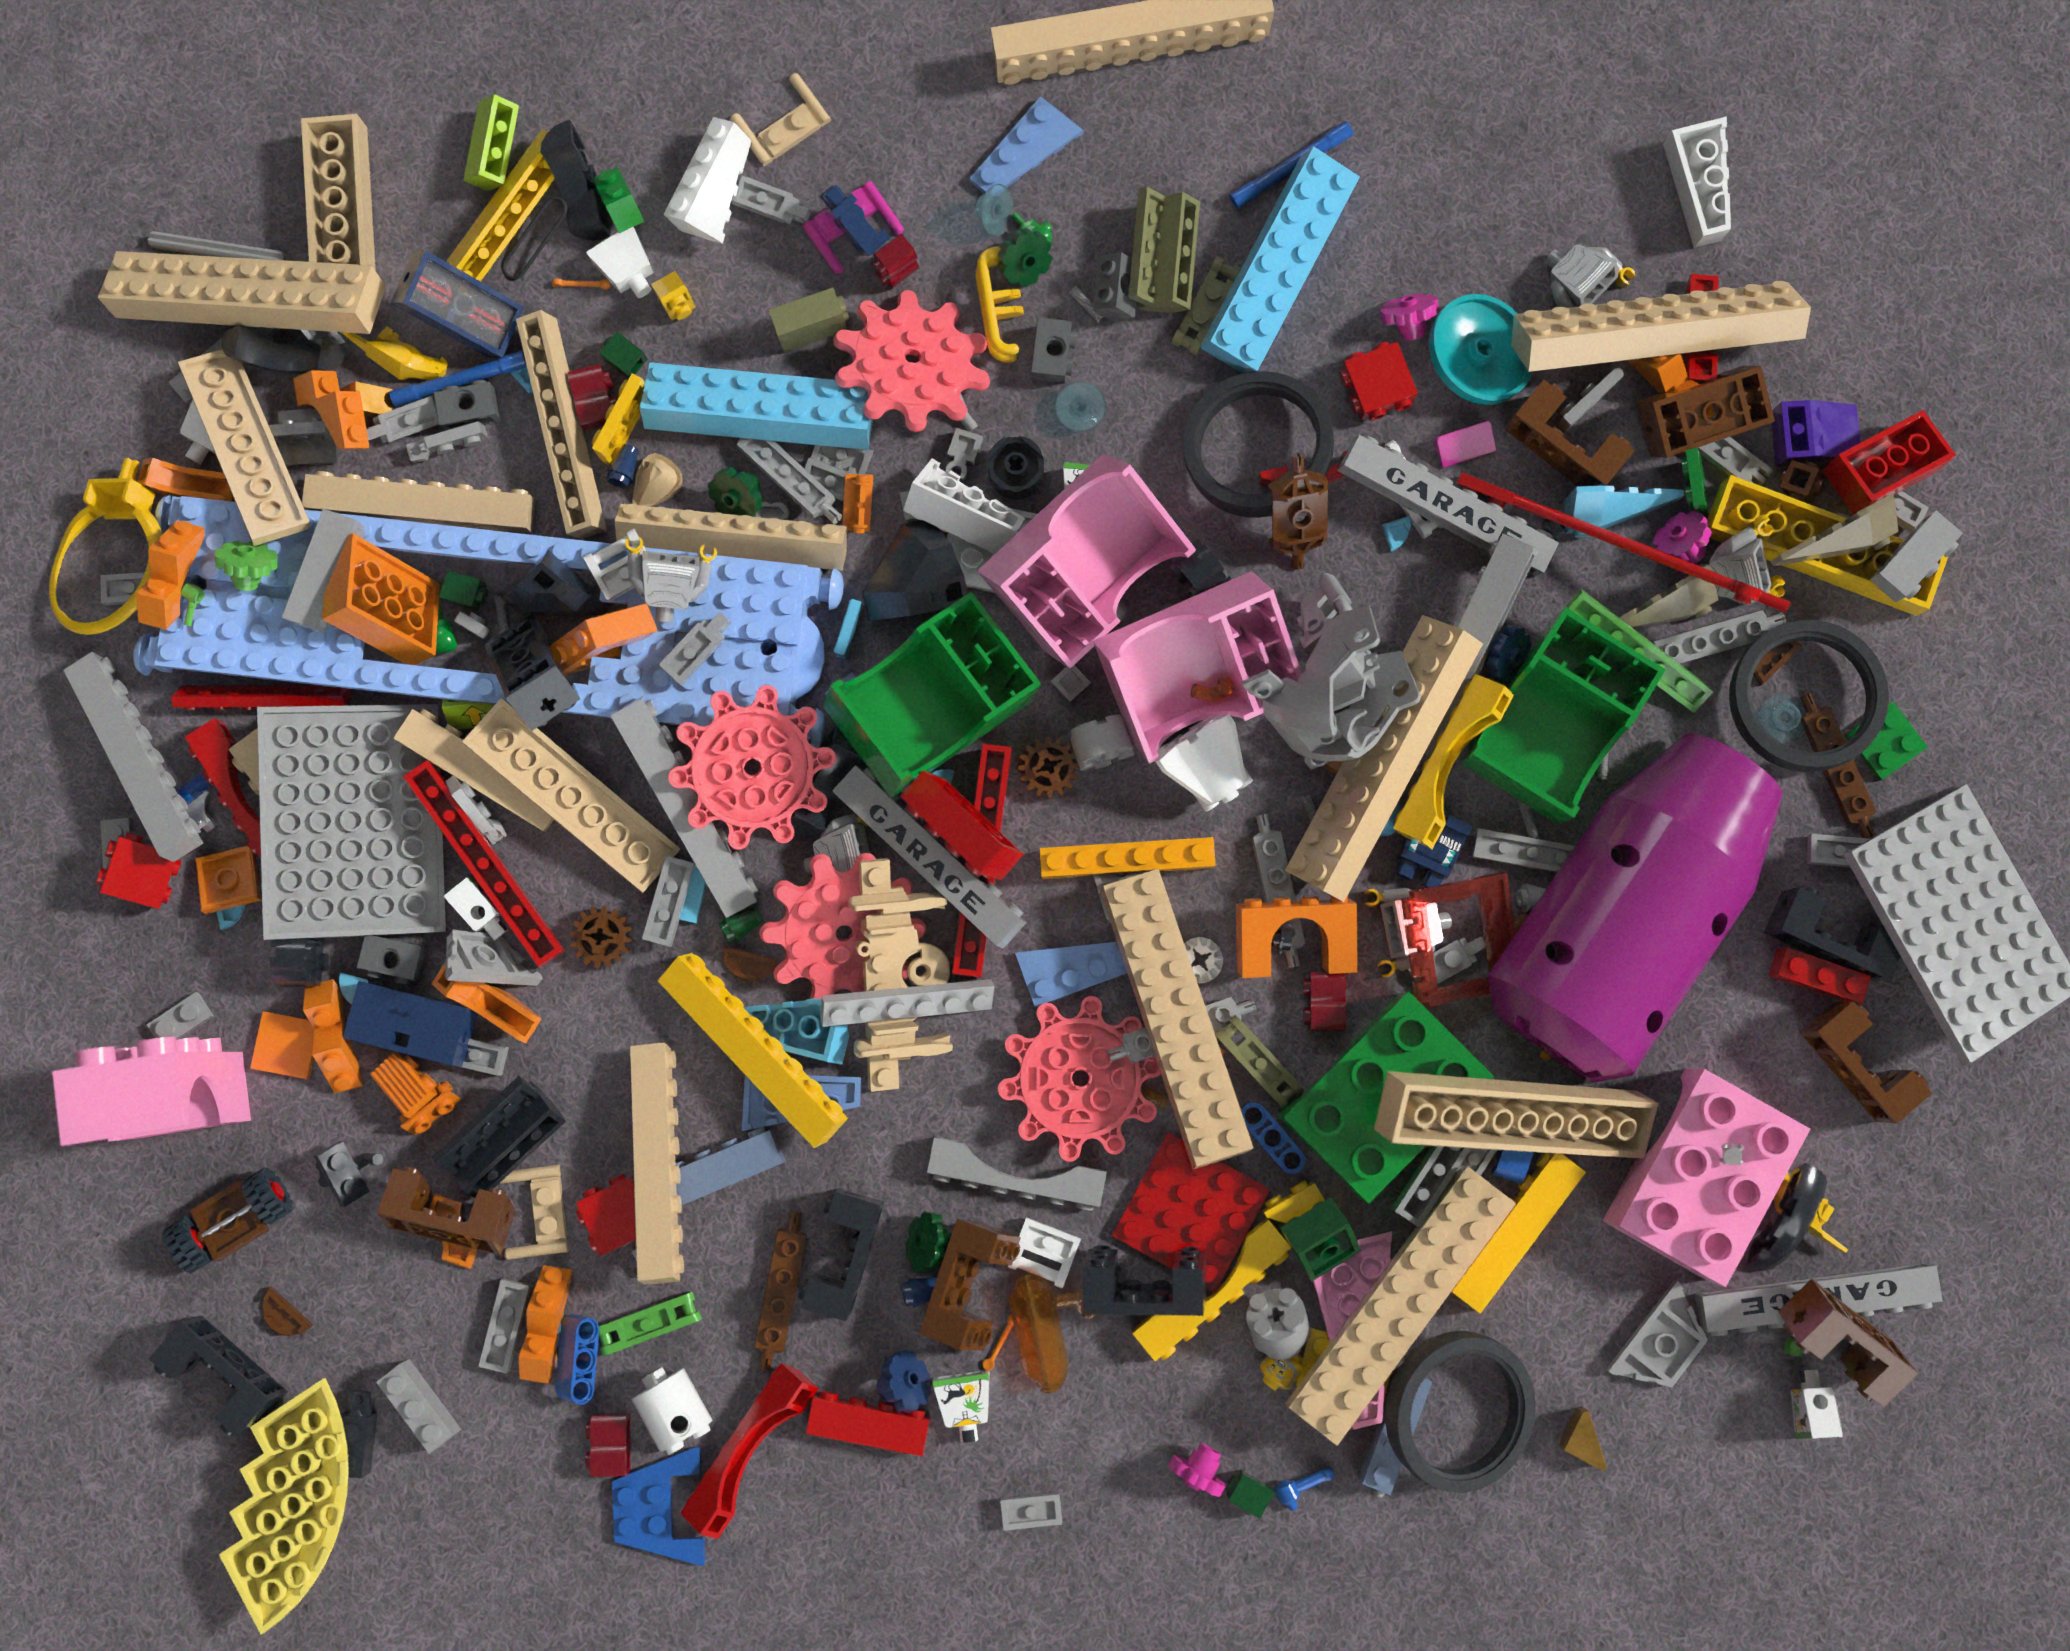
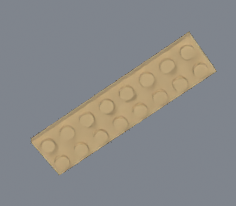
(244, 447)
(571, 795)

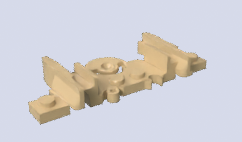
(888, 945)

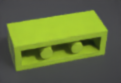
(491, 142)

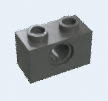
(1113, 287)
(1053, 334)
(483, 410)
(375, 959)

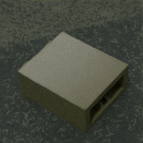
(809, 319)

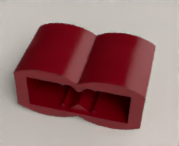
(895, 261)
(591, 395)
(1325, 1001)
(609, 1444)

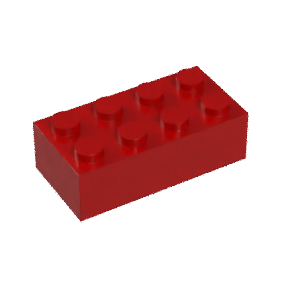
(1889, 462)
(961, 825)

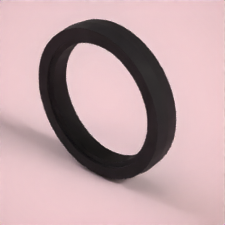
(1237, 388)
(1848, 645)
(1513, 1438)

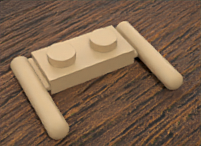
(789, 129)
(547, 1211)

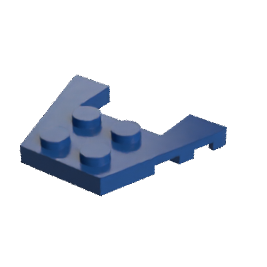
(645, 1508)

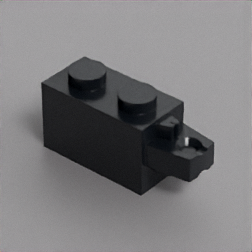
(359, 1431)

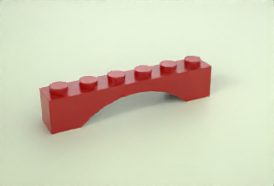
(211, 747)
(715, 1497)

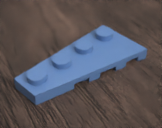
(1029, 143)
(1069, 969)
(761, 1112)

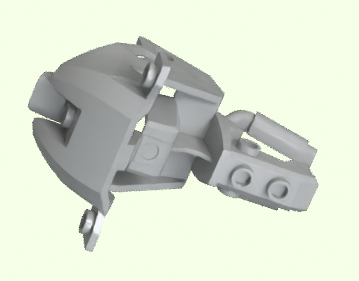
(1335, 676)

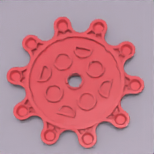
(908, 386)
(757, 799)
(811, 928)
(1048, 1087)

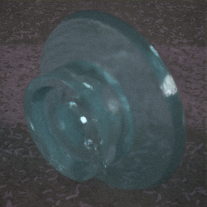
(995, 209)
(1085, 395)
(1770, 719)

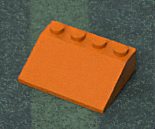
(383, 602)

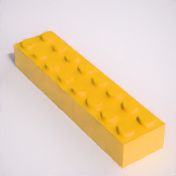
(1794, 522)

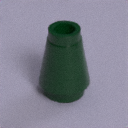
(740, 924)

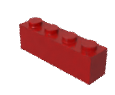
(868, 1424)

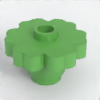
(245, 563)

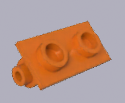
(857, 502)
(440, 1106)

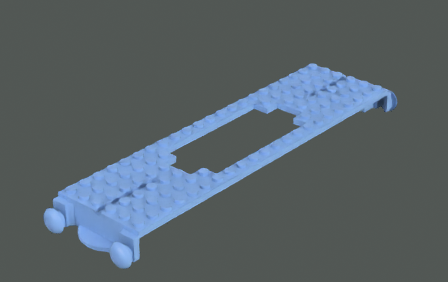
(248, 637)

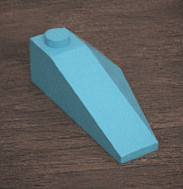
(1607, 508)
(801, 1031)

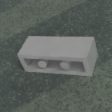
(1917, 557)
(418, 1406)

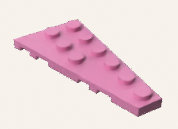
(1341, 1292)

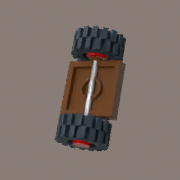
(228, 1220)

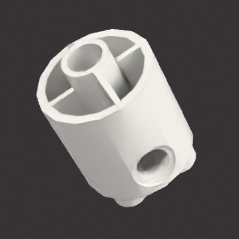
(668, 1398)

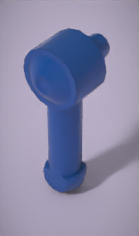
(1289, 1490)

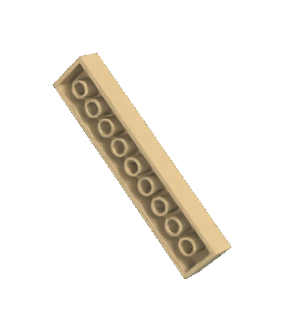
(1124, 34)
(243, 292)
(1659, 326)
(1373, 783)
(1176, 1019)
(1514, 1115)
(1400, 1304)

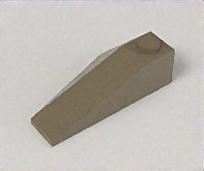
(1859, 532)
(1678, 603)

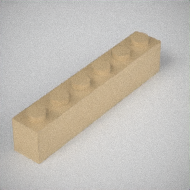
(448, 752)

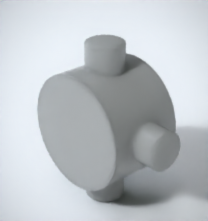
(1732, 1154)

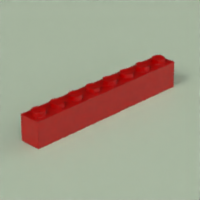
(990, 802)
(485, 864)

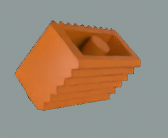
(405, 1083)

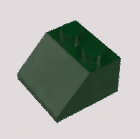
(1321, 1238)

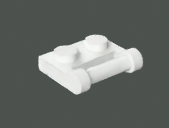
(613, 579)
(1048, 1243)

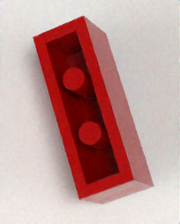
(1819, 975)

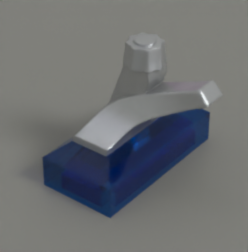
(195, 795)

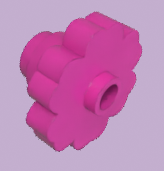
(1410, 314)
(1684, 536)
(1199, 1469)

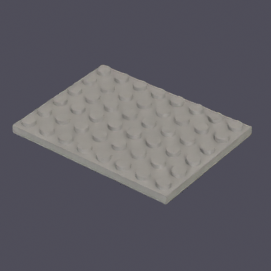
(342, 827)
(1963, 923)

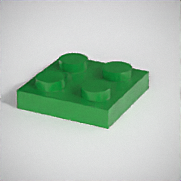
(1693, 472)
(1893, 745)

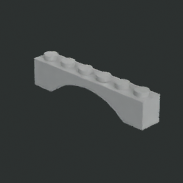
(1077, 1184)

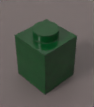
(622, 355)
(463, 591)
(1249, 1493)

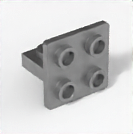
(304, 438)

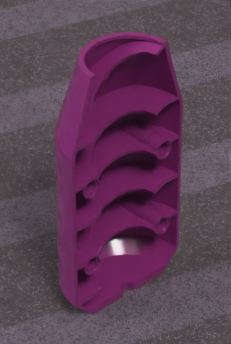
(1638, 909)

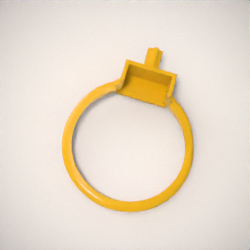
(115, 500)

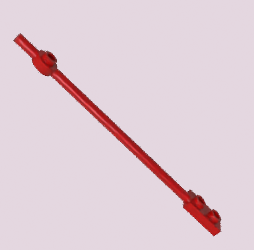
(1743, 592)

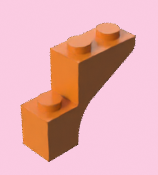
(1666, 375)
(338, 409)
(183, 481)
(169, 564)
(492, 1004)
(331, 1051)
(544, 1320)

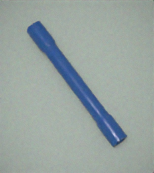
(1254, 188)
(417, 391)

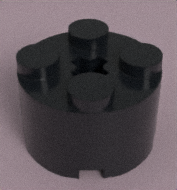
(1015, 452)
(1199, 570)
(298, 962)

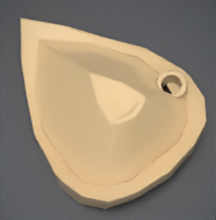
(656, 480)

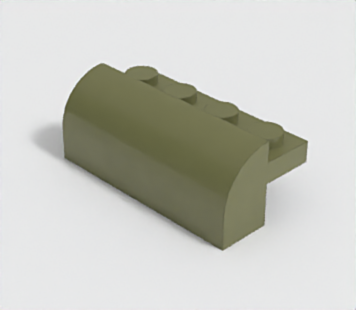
(1164, 251)

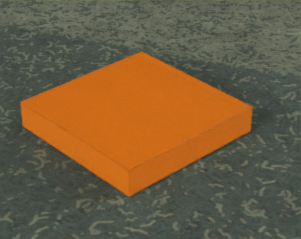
(227, 879)
(284, 1045)

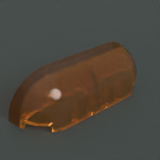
(1039, 1333)

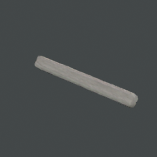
(210, 248)

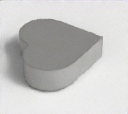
(775, 510)

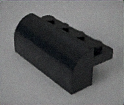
(499, 1137)

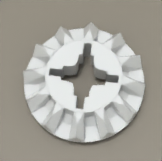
(1213, 963)

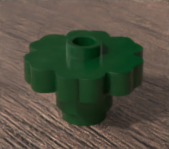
(1024, 257)
(735, 492)
(927, 1242)

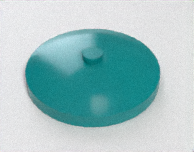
(1474, 350)

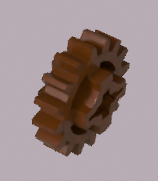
(1035, 773)
(601, 925)

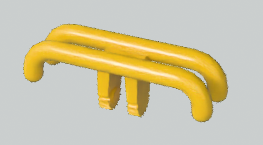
(990, 314)

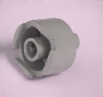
(1100, 742)
(1278, 1323)

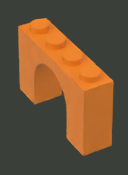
(602, 637)
(1259, 921)

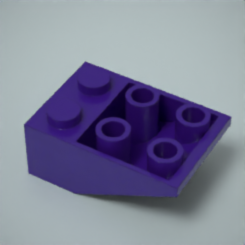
(1813, 431)

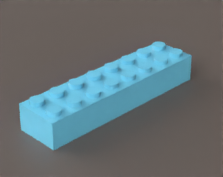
(1279, 261)
(754, 406)

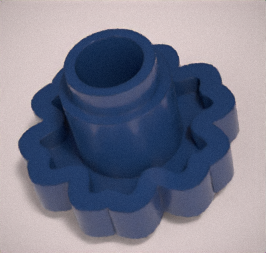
(1508, 653)
(904, 1381)

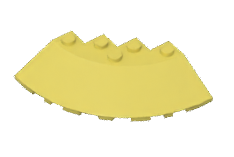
(293, 1507)

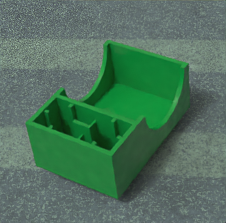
(932, 695)
(1565, 715)
(1342, 1106)

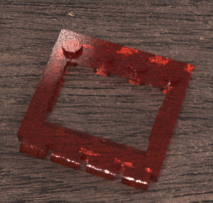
(1497, 930)

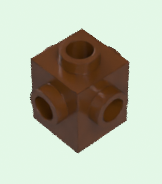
(1799, 473)

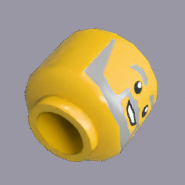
(1281, 1372)

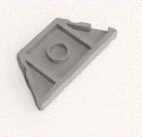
(481, 959)
(1662, 1342)

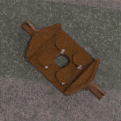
(1296, 493)

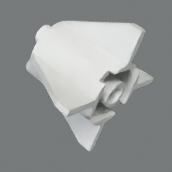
(1207, 761)

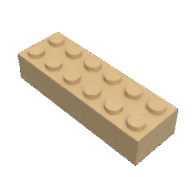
(338, 190)

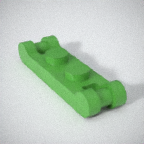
(648, 1323)

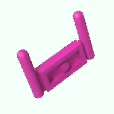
(824, 231)

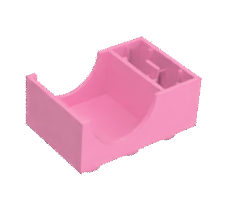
(1082, 556)
(1213, 635)
(150, 1090)
(1689, 1201)

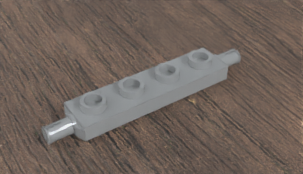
(790, 477)
(1718, 636)
(1274, 879)
(1138, 1046)

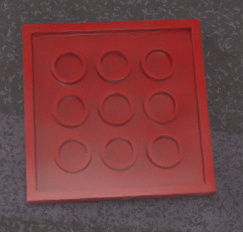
(1190, 1208)

